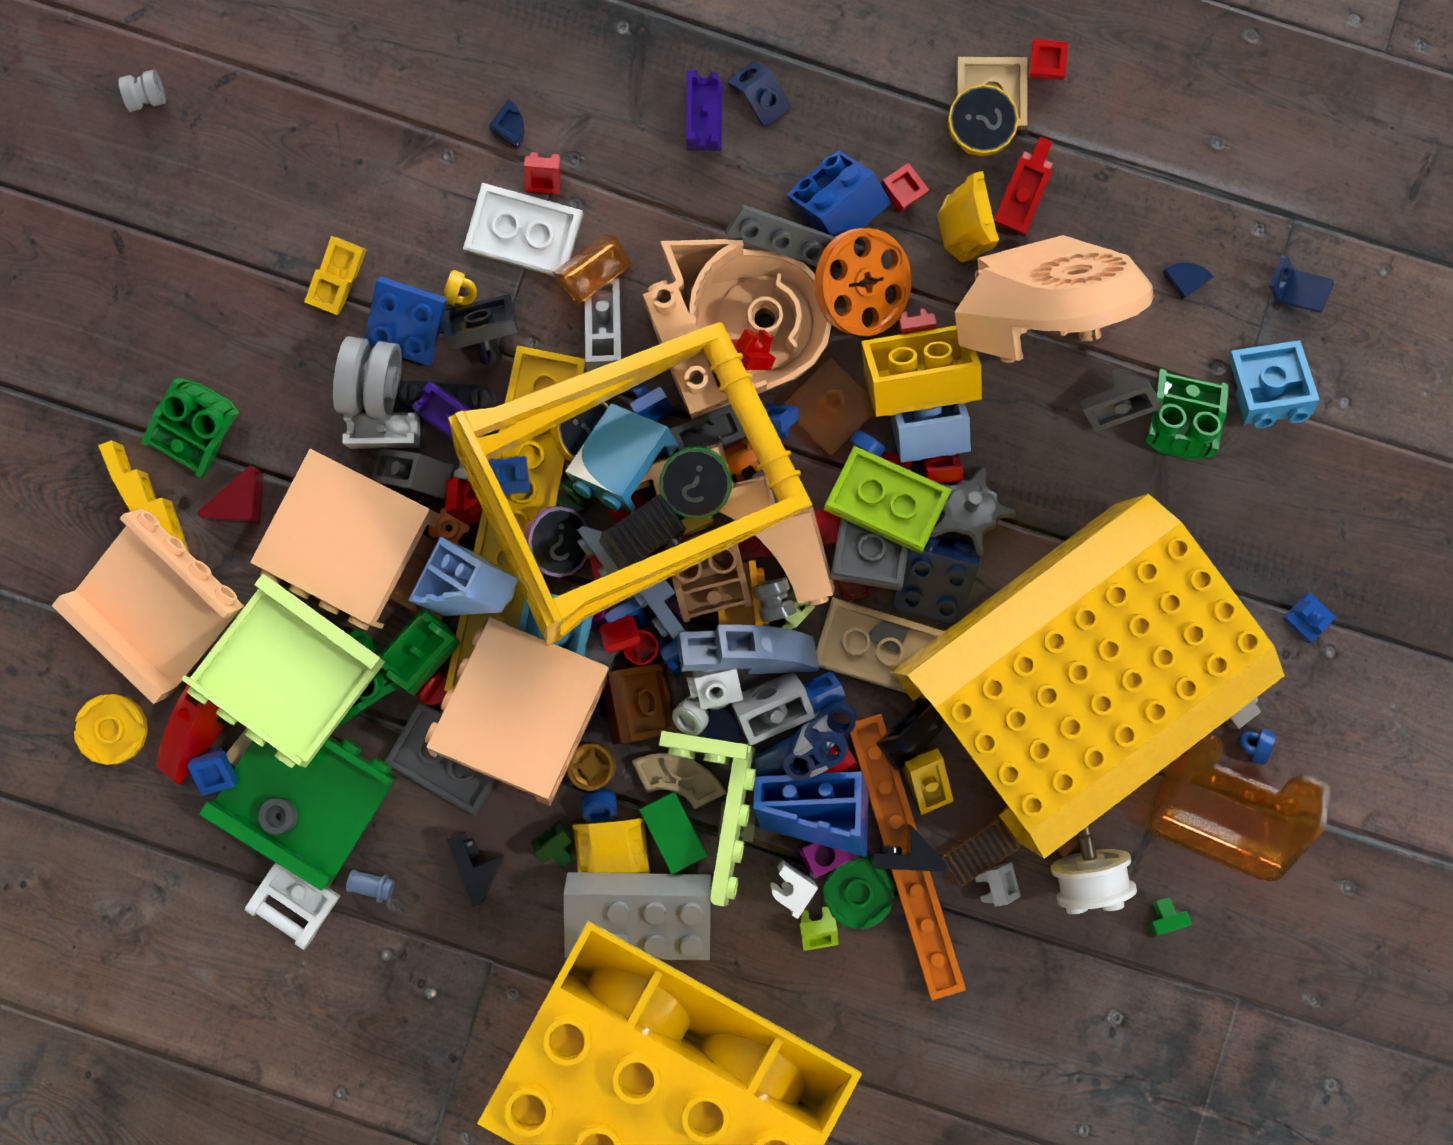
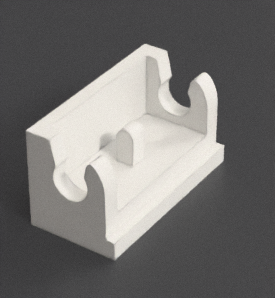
(398, 432)
(798, 893)

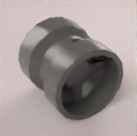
(774, 599)

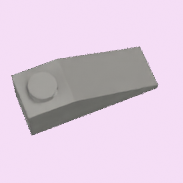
(603, 326)

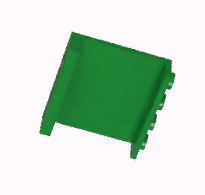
(333, 803)

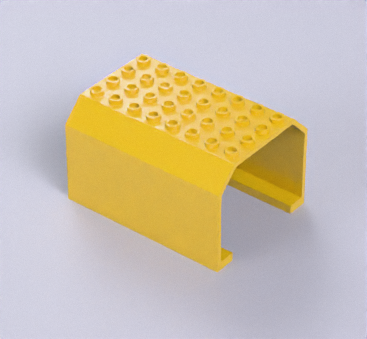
(1094, 670)

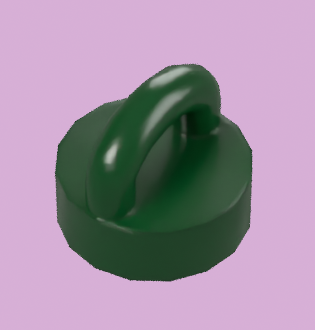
(570, 498)

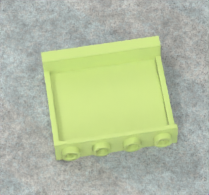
(284, 674)

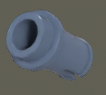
(370, 885)

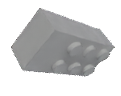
(651, 911)

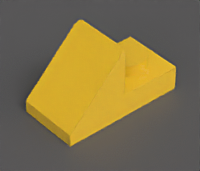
(928, 781)

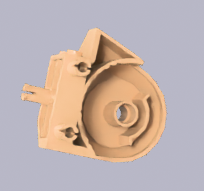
(734, 286)
(1048, 288)

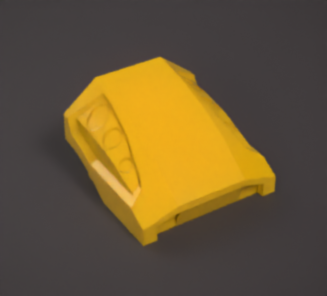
(967, 220)
(612, 847)

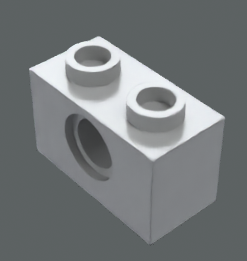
(773, 708)

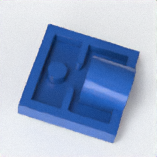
(406, 318)

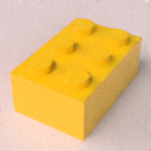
(920, 371)

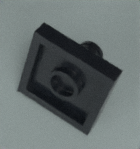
(480, 325)

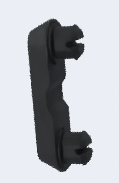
(473, 396)

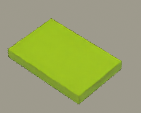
(887, 499)

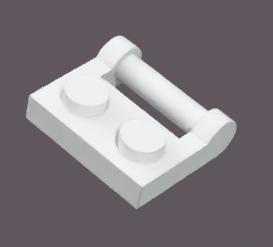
(297, 896)

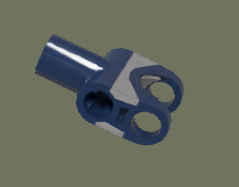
(808, 749)

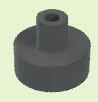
(269, 814)

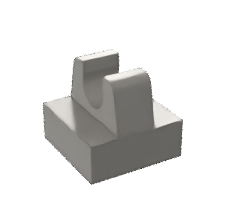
(1002, 884)

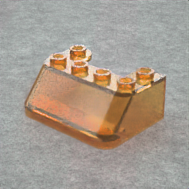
(1238, 817)

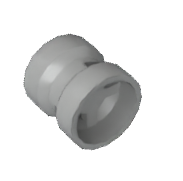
(144, 89)

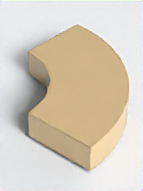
(679, 775)

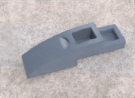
(654, 596)
(747, 647)

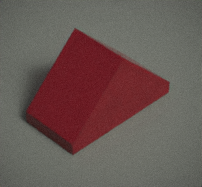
(238, 500)

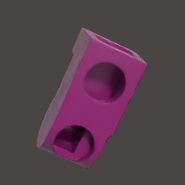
(822, 859)

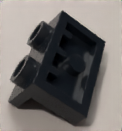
(911, 734)

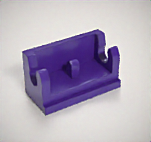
(703, 112)
(437, 406)

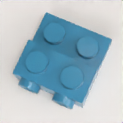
(1273, 384)

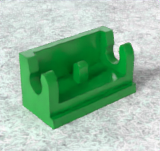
(418, 651)
(673, 832)

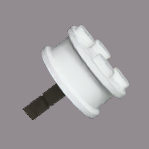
(1093, 877)

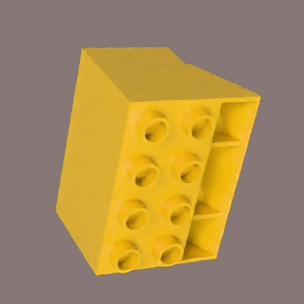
(659, 1060)

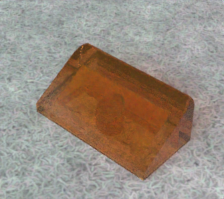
(593, 267)

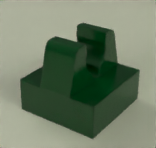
(553, 845)

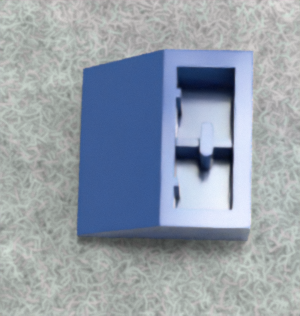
(839, 195)

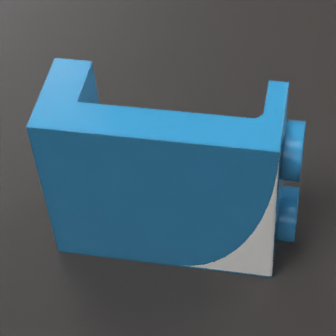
(618, 457)

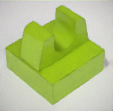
(820, 932)

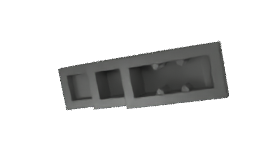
(708, 430)

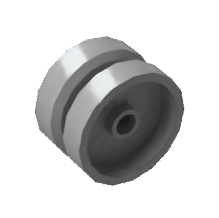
(367, 378)

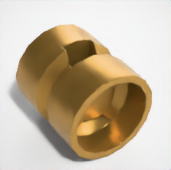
(592, 766)

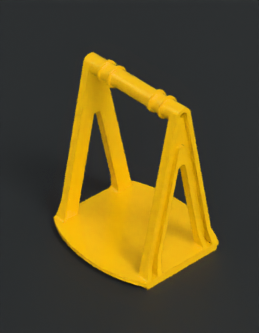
(578, 394)

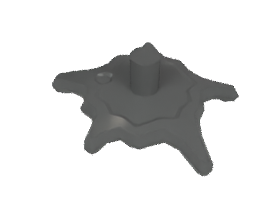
(971, 509)

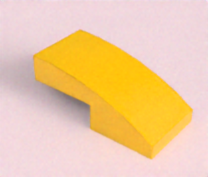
(336, 275)

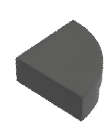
(888, 629)

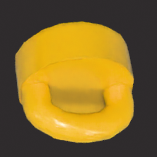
(453, 286)

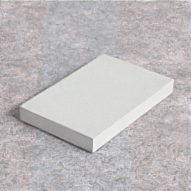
(522, 230)

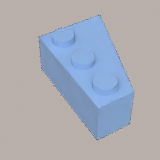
(462, 583)

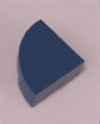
(509, 124)
(1187, 277)

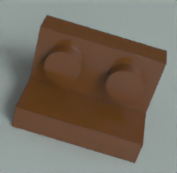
(638, 703)

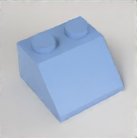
(932, 432)

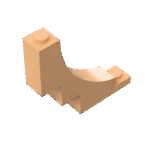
(793, 542)

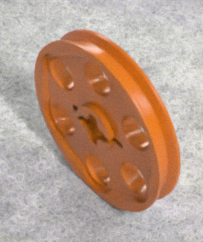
(855, 269)

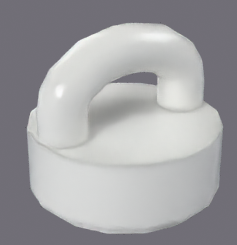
(689, 716)

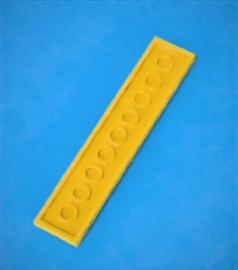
(530, 373)

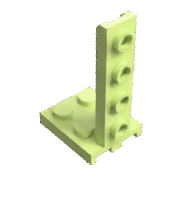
(735, 813)

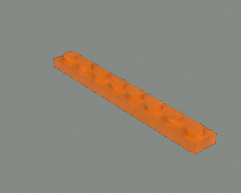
(913, 887)

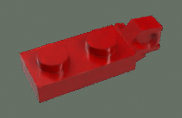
(1025, 189)

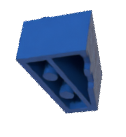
(820, 810)

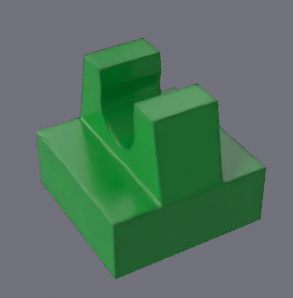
(1167, 918)

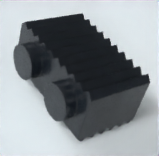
(643, 533)

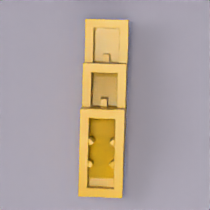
(137, 489)

